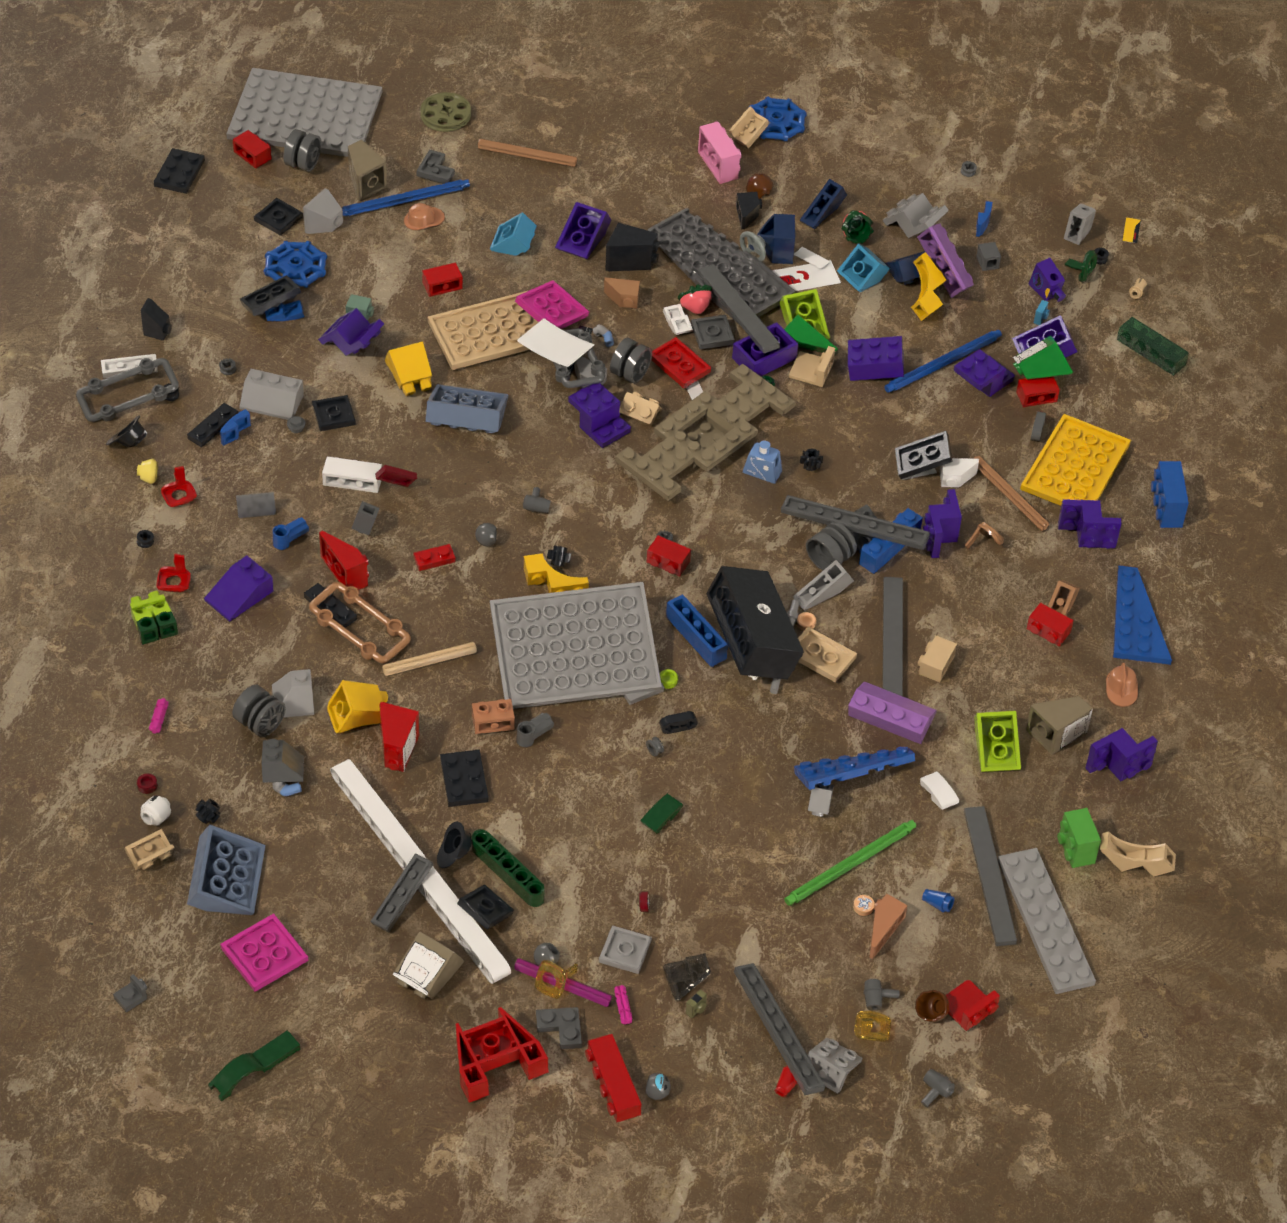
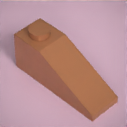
(887, 917)

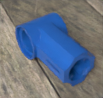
(286, 533)

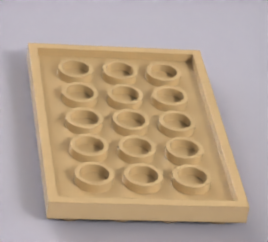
(481, 331)

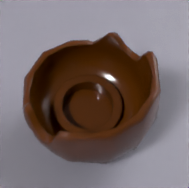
(760, 183)
(932, 1005)

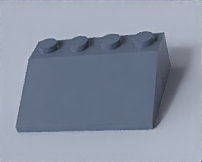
(466, 408)
(226, 872)

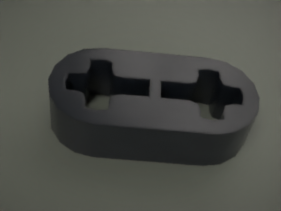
(678, 722)

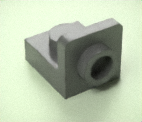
(131, 994)

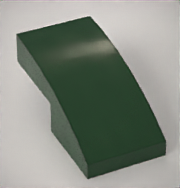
(661, 812)

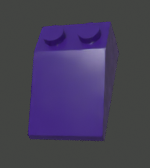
(583, 230)
(1055, 328)
(240, 588)

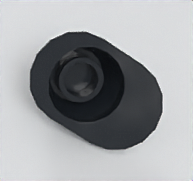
(130, 435)
(454, 845)

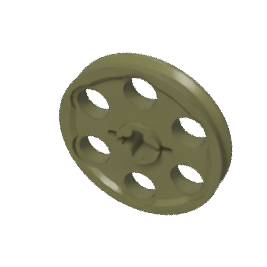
(449, 107)

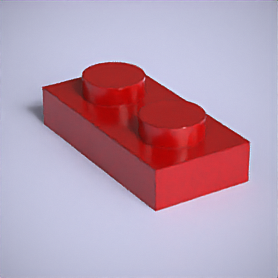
(434, 557)

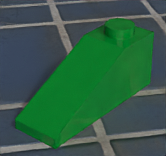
(807, 336)

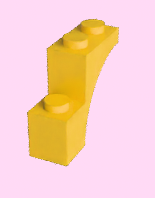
(931, 279)
(539, 571)

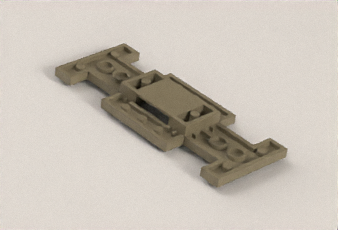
(710, 441)

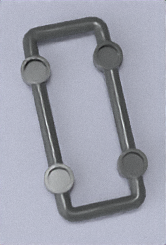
(597, 368)
(109, 412)

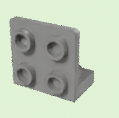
(833, 1063)

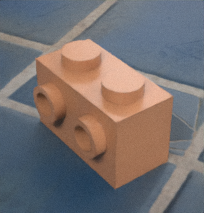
(493, 716)

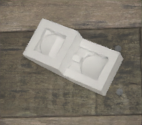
(677, 319)
(940, 790)

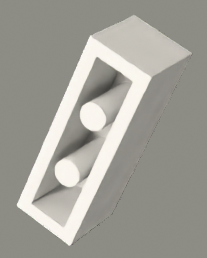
(351, 474)

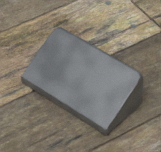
(256, 505)

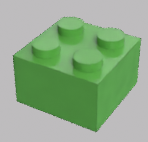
(1079, 838)

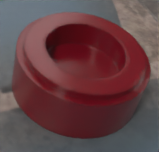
(147, 783)
(644, 901)

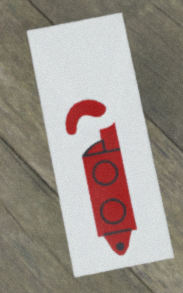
(808, 276)

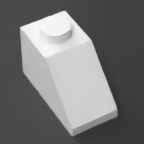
(958, 472)

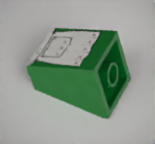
(1042, 360)

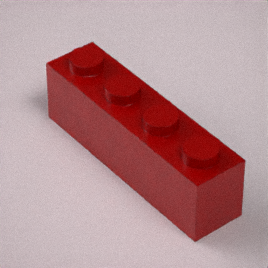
(614, 1078)

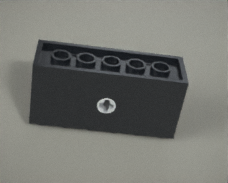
(754, 623)

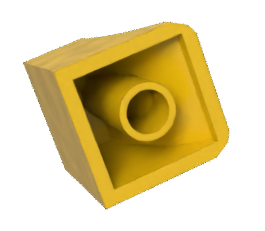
(410, 367)
(355, 705)

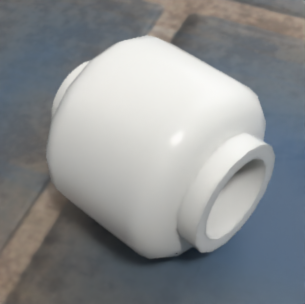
(155, 810)

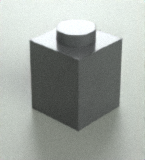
(988, 256)
(365, 518)

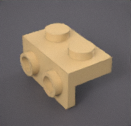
(748, 127)
(639, 408)
(149, 849)

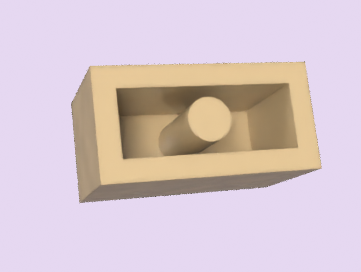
(937, 658)

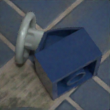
(773, 240)

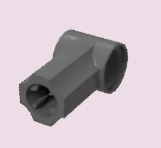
(530, 730)

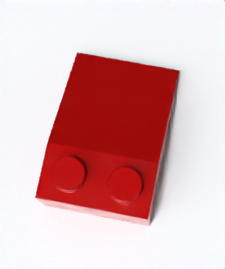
(344, 561)

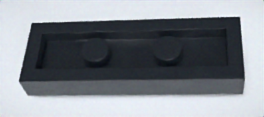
(211, 425)
(340, 611)

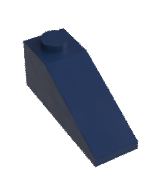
(824, 204)

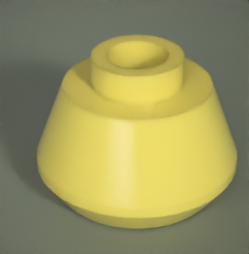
(148, 471)

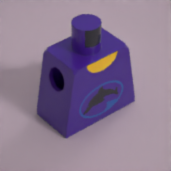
(1047, 280)

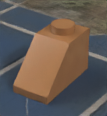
(622, 292)
(1063, 597)

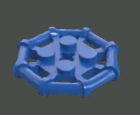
(779, 109)
(286, 255)

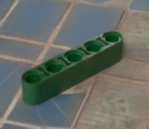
(508, 868)

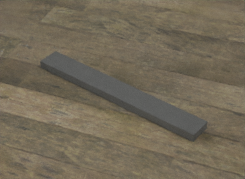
(738, 308)
(856, 522)
(893, 635)
(990, 876)
(779, 1029)

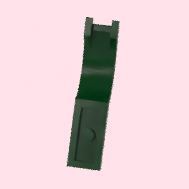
(260, 1060)

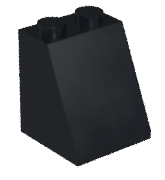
(631, 249)

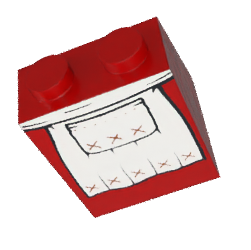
(398, 734)

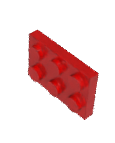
(680, 362)

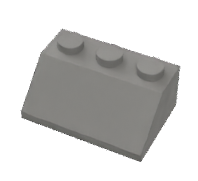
(271, 394)

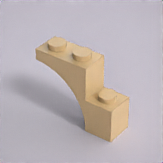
(1126, 856)

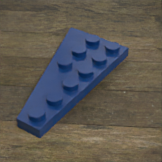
(1136, 626)
(850, 767)

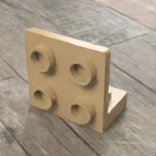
(813, 368)

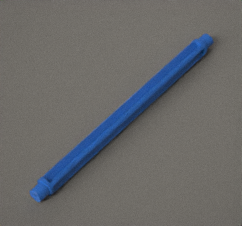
(405, 197)
(942, 361)

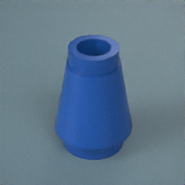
(940, 900)

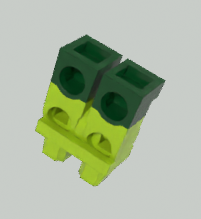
(153, 614)

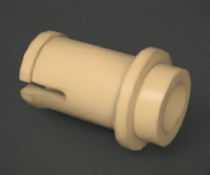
(1137, 290)

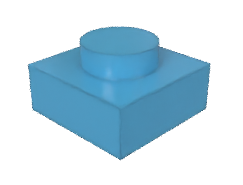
(1041, 312)

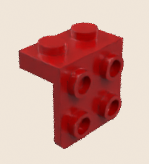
(970, 1005)

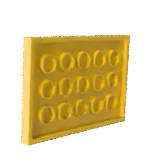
(1075, 462)

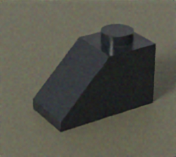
(747, 207)
(155, 321)

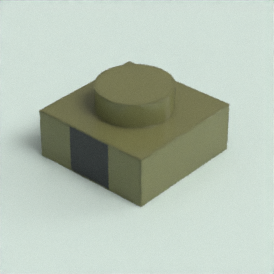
(696, 1004)

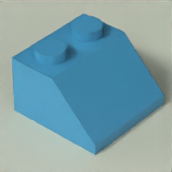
(514, 235)
(863, 268)

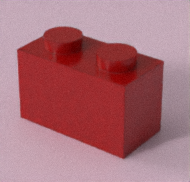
(252, 149)
(442, 279)
(1037, 391)
(668, 555)
(1049, 624)

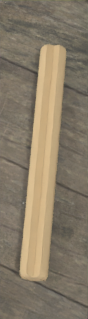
(429, 658)

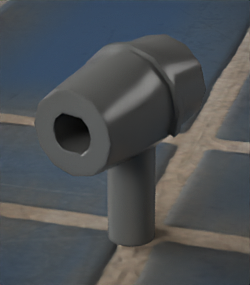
(535, 503)
(874, 993)
(940, 1085)

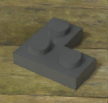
(432, 168)
(562, 1020)

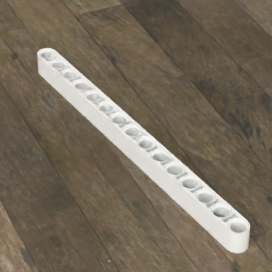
(433, 886)

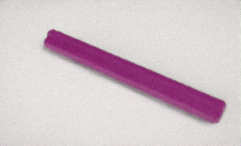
(570, 986)

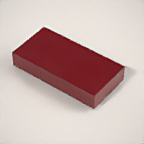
(396, 476)

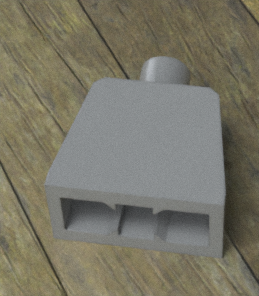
(1082, 218)

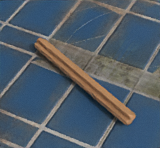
(527, 152)
(1011, 494)

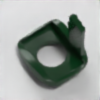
(1086, 269)

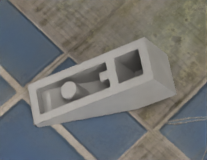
(824, 586)

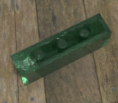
(1152, 346)

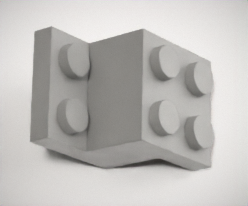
(915, 214)

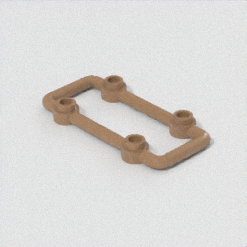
(351, 596)

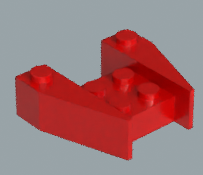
(494, 1046)

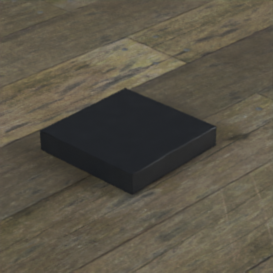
(278, 216)
(333, 413)
(485, 907)

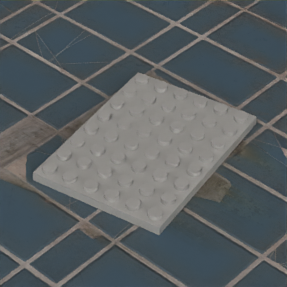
(282, 101)
(575, 645)

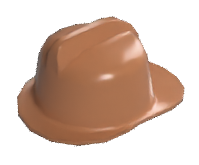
(423, 216)
(1122, 686)

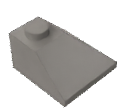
(322, 214)
(295, 692)

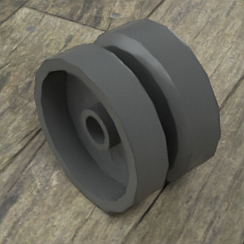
(302, 150)
(631, 360)

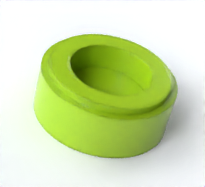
(668, 678)

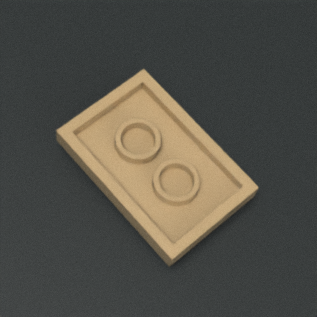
(825, 654)

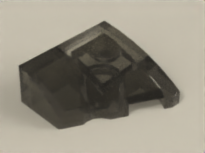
(686, 974)

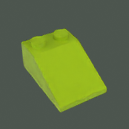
(807, 306)
(997, 741)

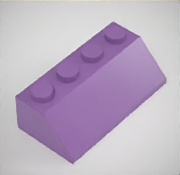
(944, 256)
(891, 712)

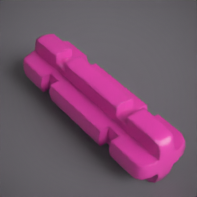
(158, 715)
(623, 1004)

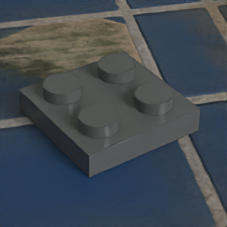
(712, 332)

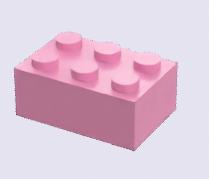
(719, 152)

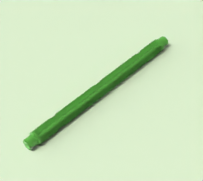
(850, 862)

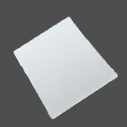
(554, 343)

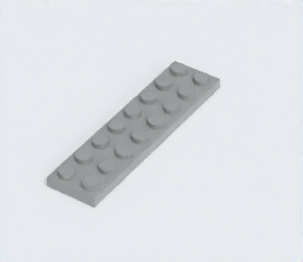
(1046, 921)

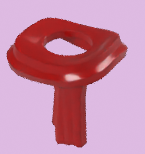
(180, 484)
(179, 571)

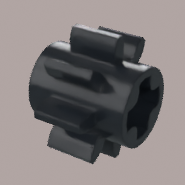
(811, 459)
(559, 556)
(207, 811)

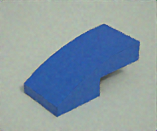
(983, 219)
(285, 312)
(231, 429)

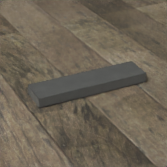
(402, 893)

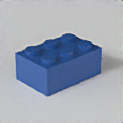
(1169, 494)

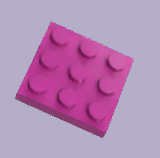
(552, 304)
(264, 952)

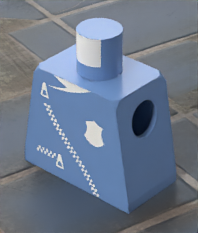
(763, 462)

